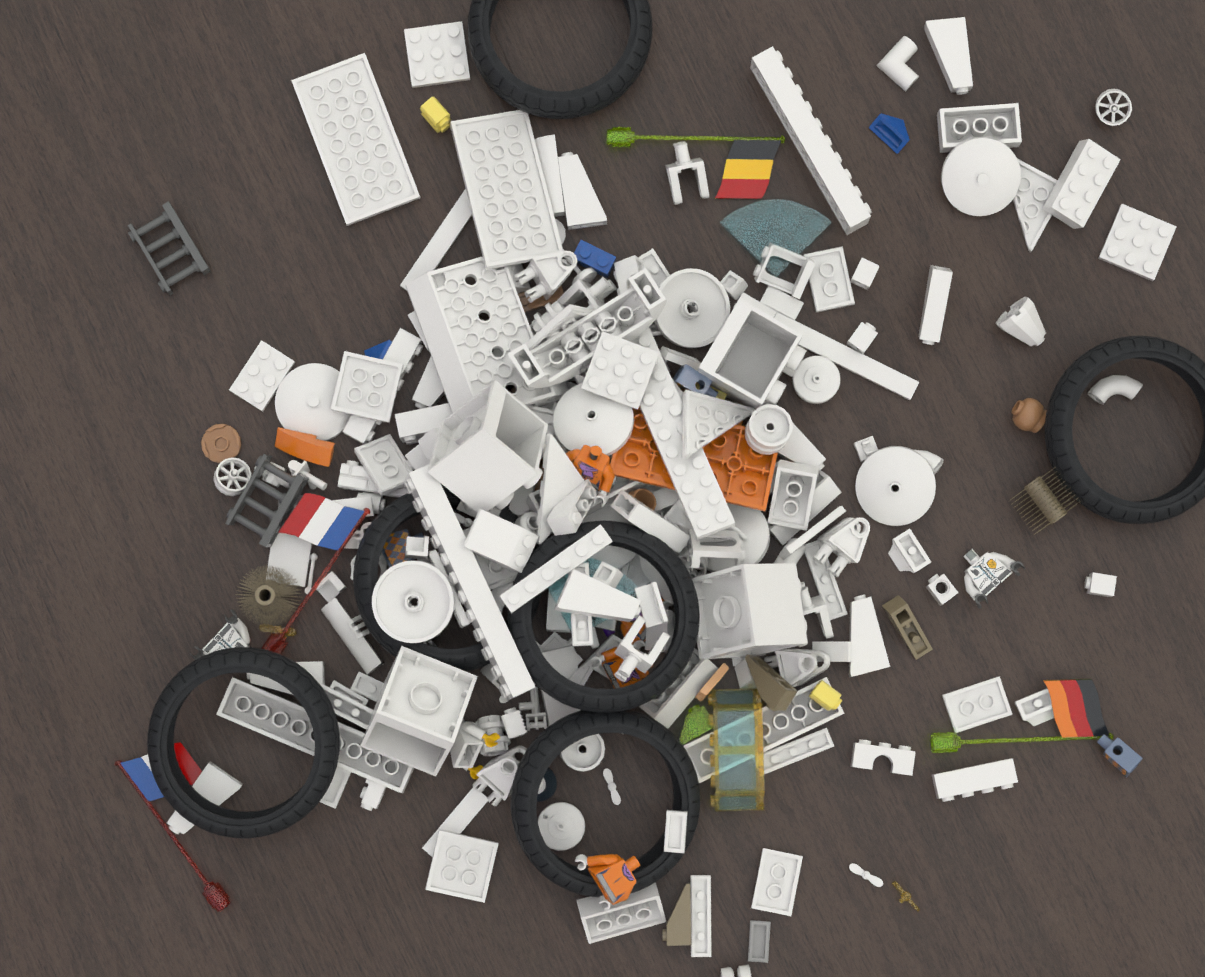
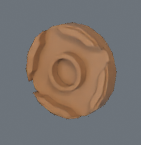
(221, 443)

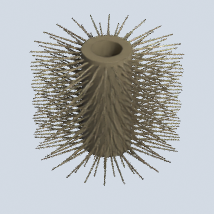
(1045, 501)
(261, 592)

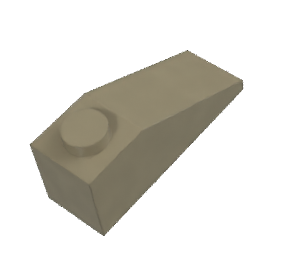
(907, 626)
(770, 685)
(679, 923)

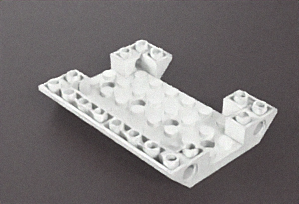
(463, 343)

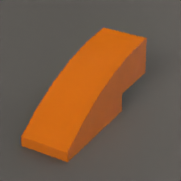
(305, 446)

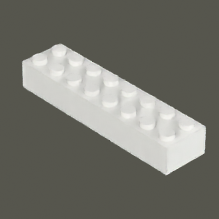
(778, 728)

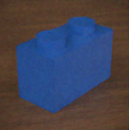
(593, 257)

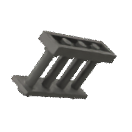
(188, 248)
(286, 500)

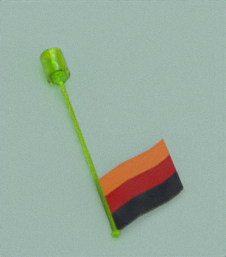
(1074, 709)

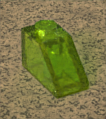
(695, 724)

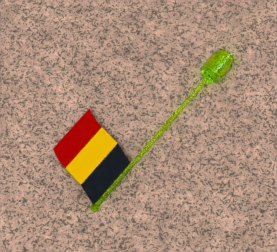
(745, 169)

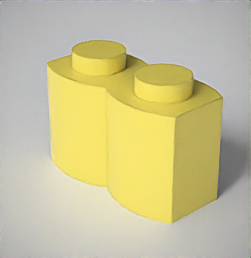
(436, 115)
(825, 696)

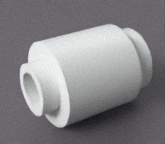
(378, 501)

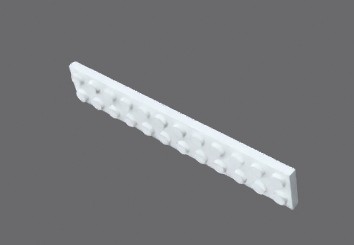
(690, 476)

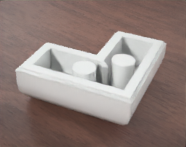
(894, 63)

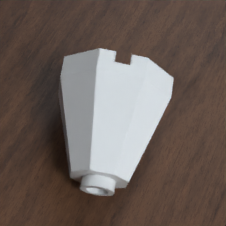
(1023, 322)

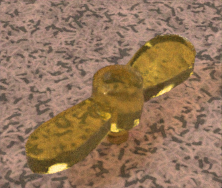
(269, 628)
(905, 896)

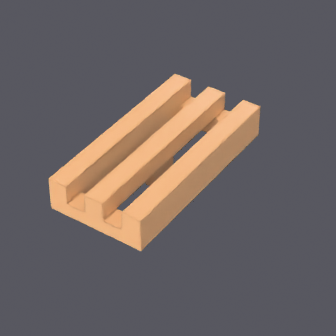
(712, 682)

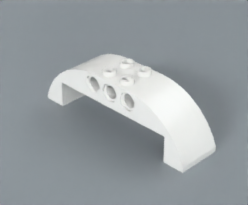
(573, 348)

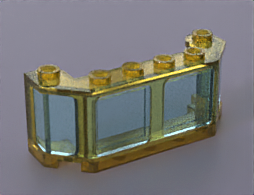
(737, 750)

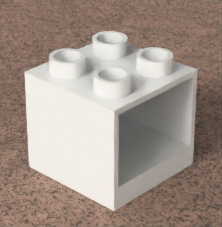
(752, 356)
(489, 449)
(749, 611)
(419, 711)

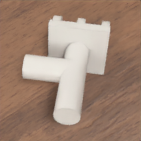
(298, 468)
(535, 715)

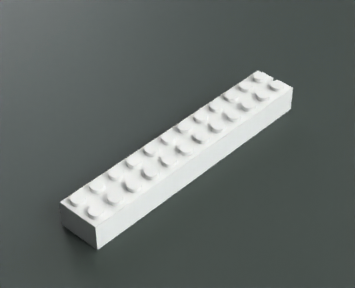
(469, 583)

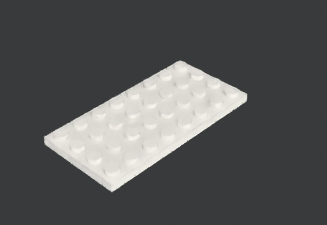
(355, 139)
(506, 188)

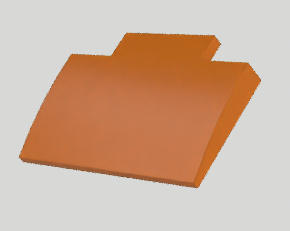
(739, 470)

